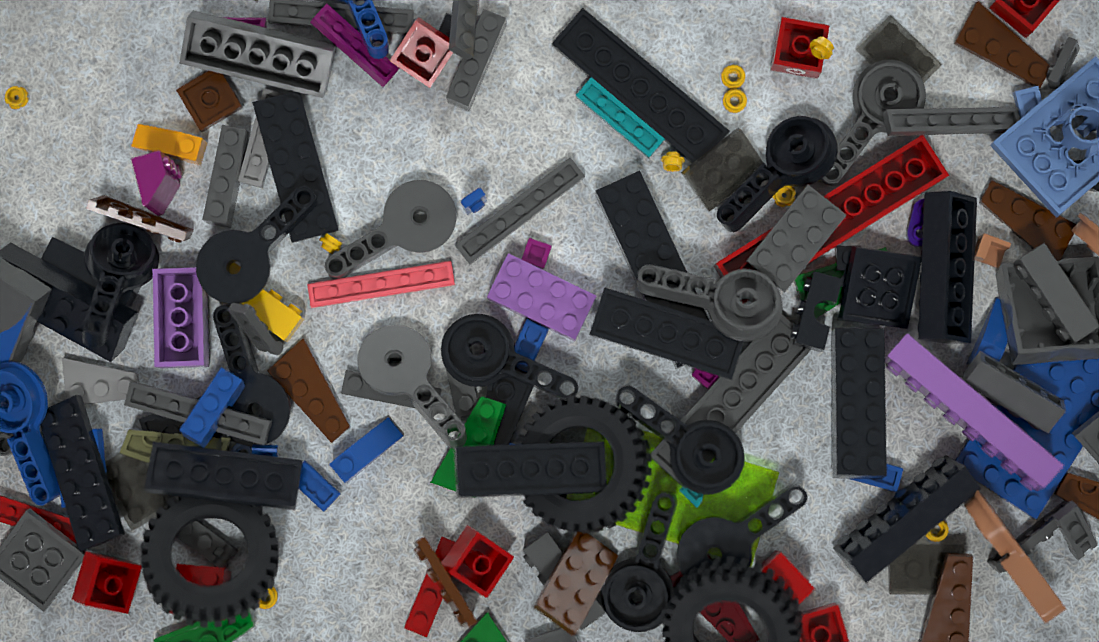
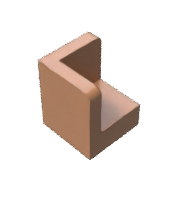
(990, 250)

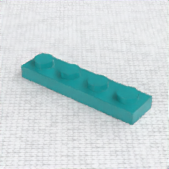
(620, 118)

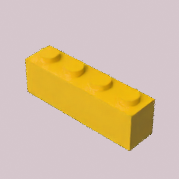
(270, 310)

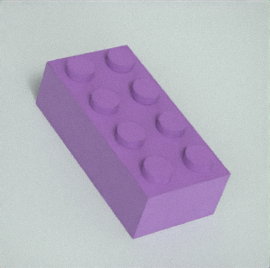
(541, 297)
(179, 319)

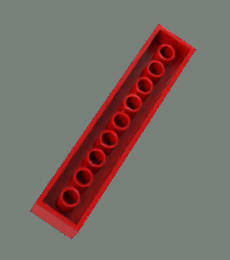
(865, 198)

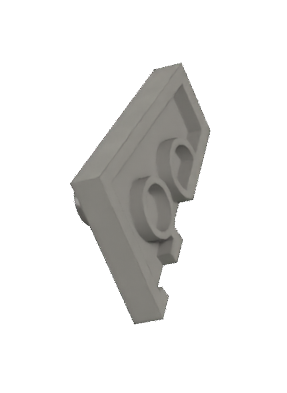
(96, 382)

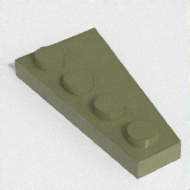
(139, 443)

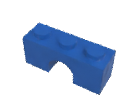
(205, 416)

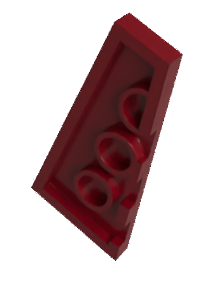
(726, 618)

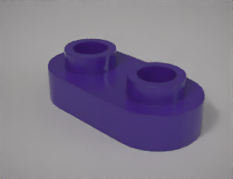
(915, 223)

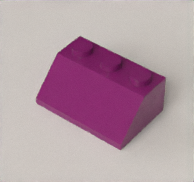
(156, 180)

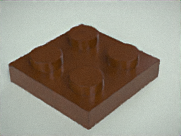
(209, 99)

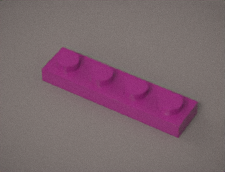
(352, 44)

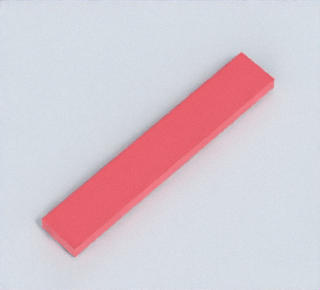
(381, 284)

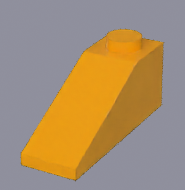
(171, 143)

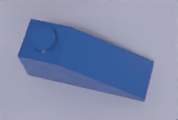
(993, 335)
(366, 450)

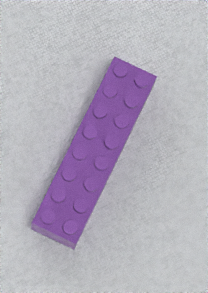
(972, 413)

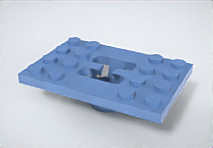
(1046, 163)

